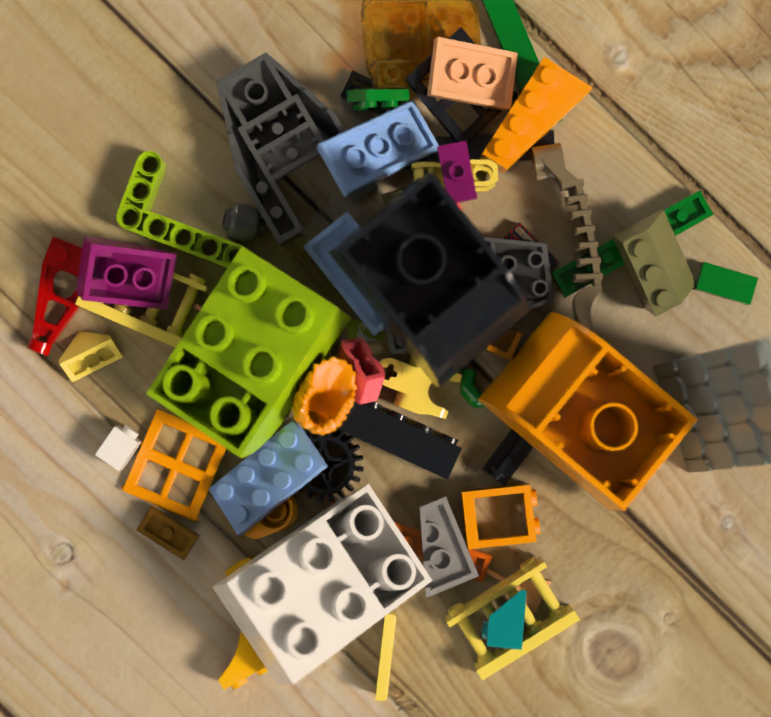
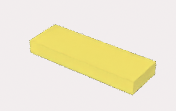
(385, 656)

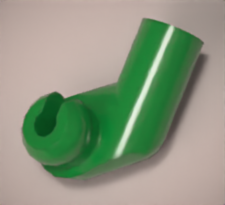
(469, 390)

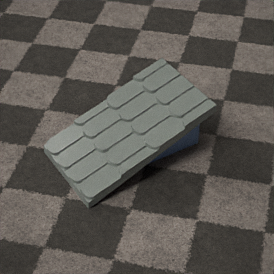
(729, 398)

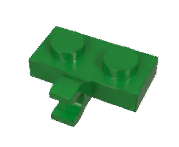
(368, 97)

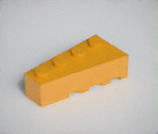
(540, 106)

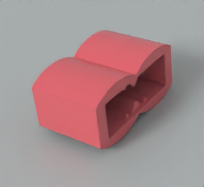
(368, 370)

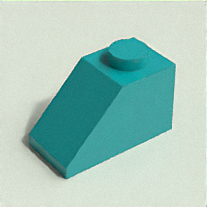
(507, 623)

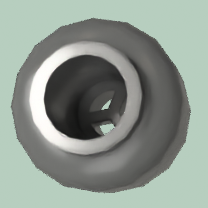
(243, 223)

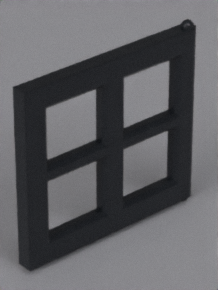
(439, 108)

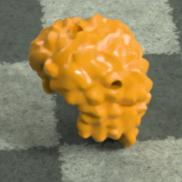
(325, 396)

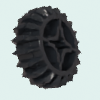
(329, 487)

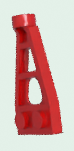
(59, 257)

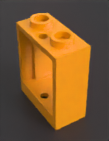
(470, 522)

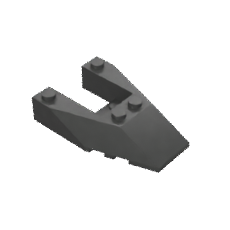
(271, 133)

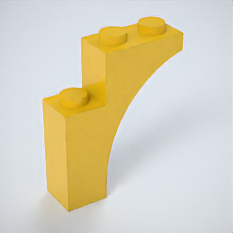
(245, 659)

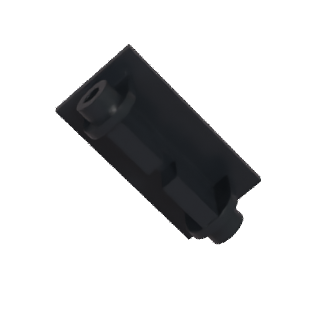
(507, 457)

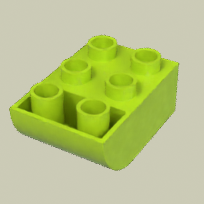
(247, 354)

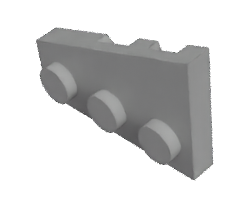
(443, 548)

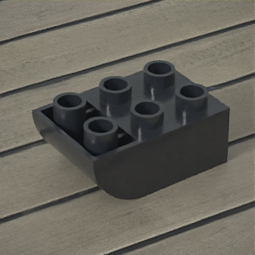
(432, 278)

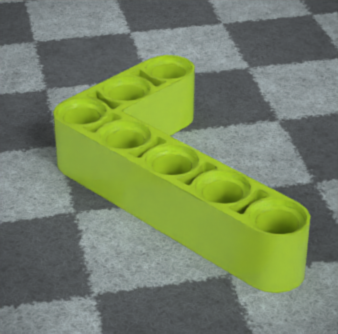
(172, 228)

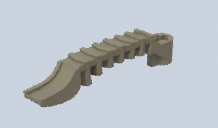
(549, 164)

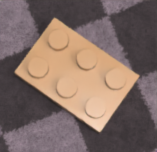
(472, 74)

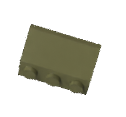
(655, 263)

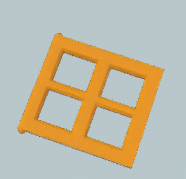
(175, 465)

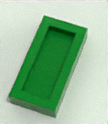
(726, 283)

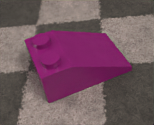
(125, 273)

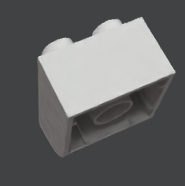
(322, 585)

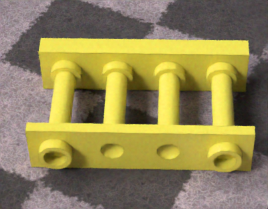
(147, 322)
(536, 631)

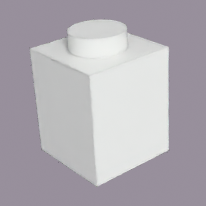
(119, 447)

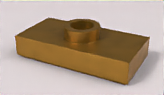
(168, 532)

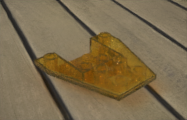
(403, 32)

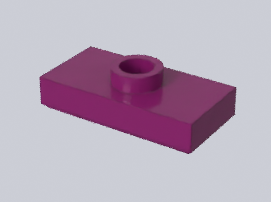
(457, 171)

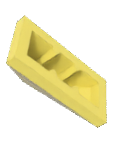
(88, 353)

